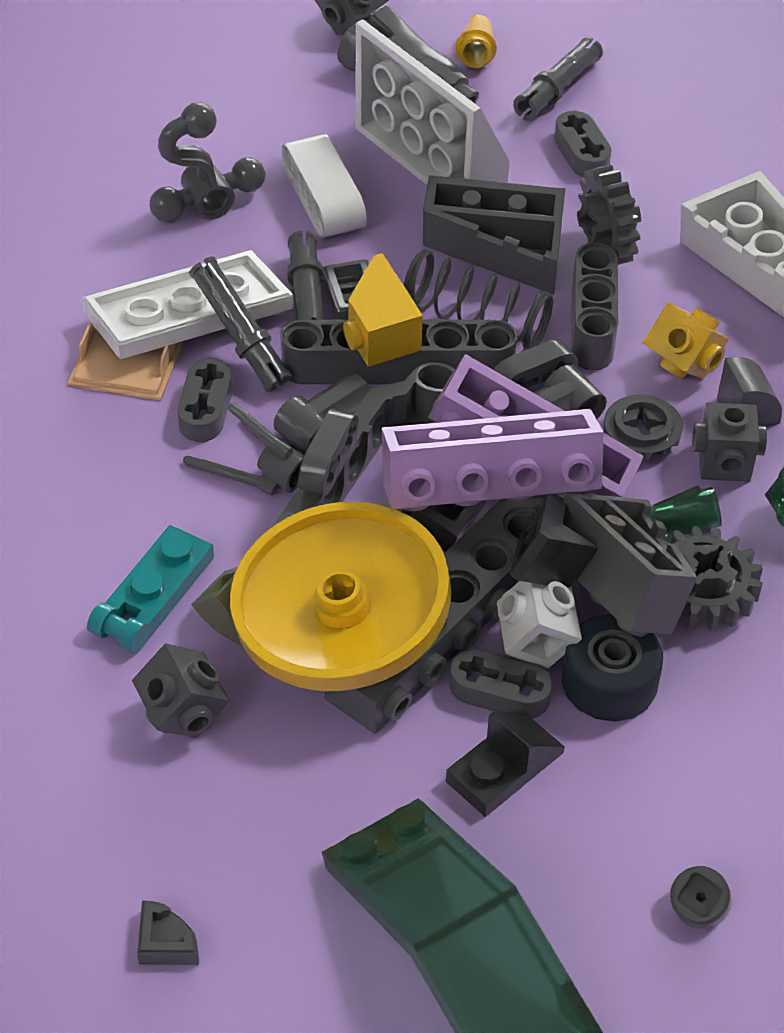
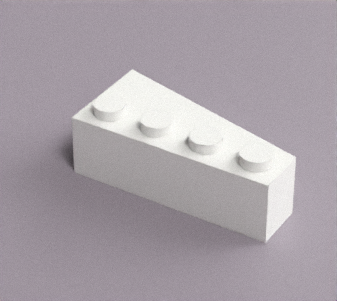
(741, 235)

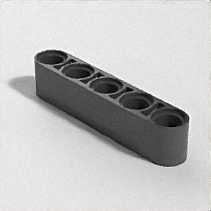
(320, 354)

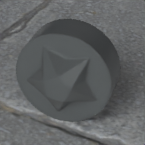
(701, 897)

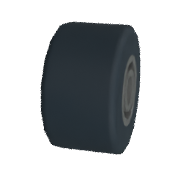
(611, 671)

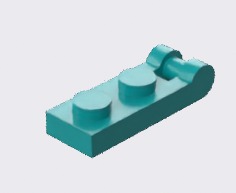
(152, 589)

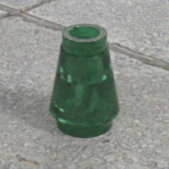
(688, 509)

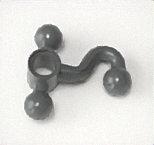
(201, 180)

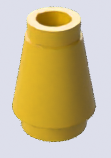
(476, 42)

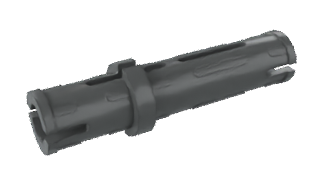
(550, 84)
(305, 276)
(250, 339)

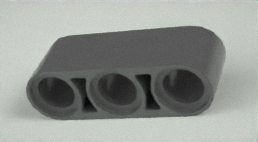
(594, 305)

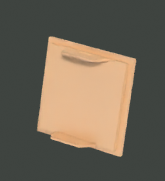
(134, 376)

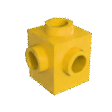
(687, 341)

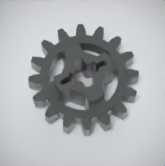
(609, 212)
(717, 567)

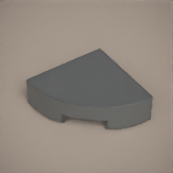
(165, 937)

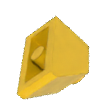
(382, 316)

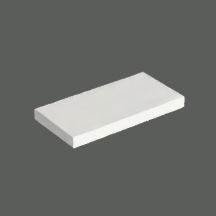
(175, 309)

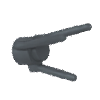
(277, 461)

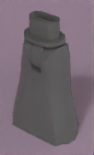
(397, 31)

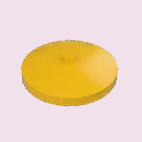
(340, 596)

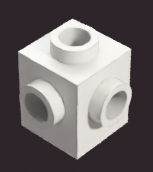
(538, 622)

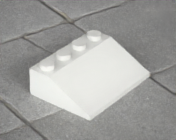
(421, 116)

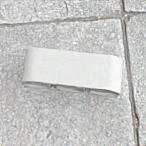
(324, 186)

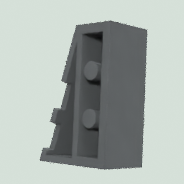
(496, 226)
(633, 567)

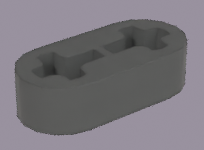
(579, 134)
(535, 365)
(213, 400)
(328, 452)
(500, 683)

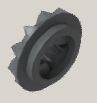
(657, 416)

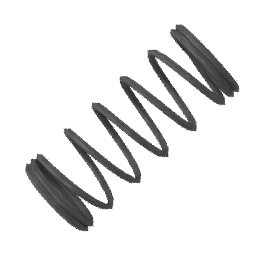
(525, 335)

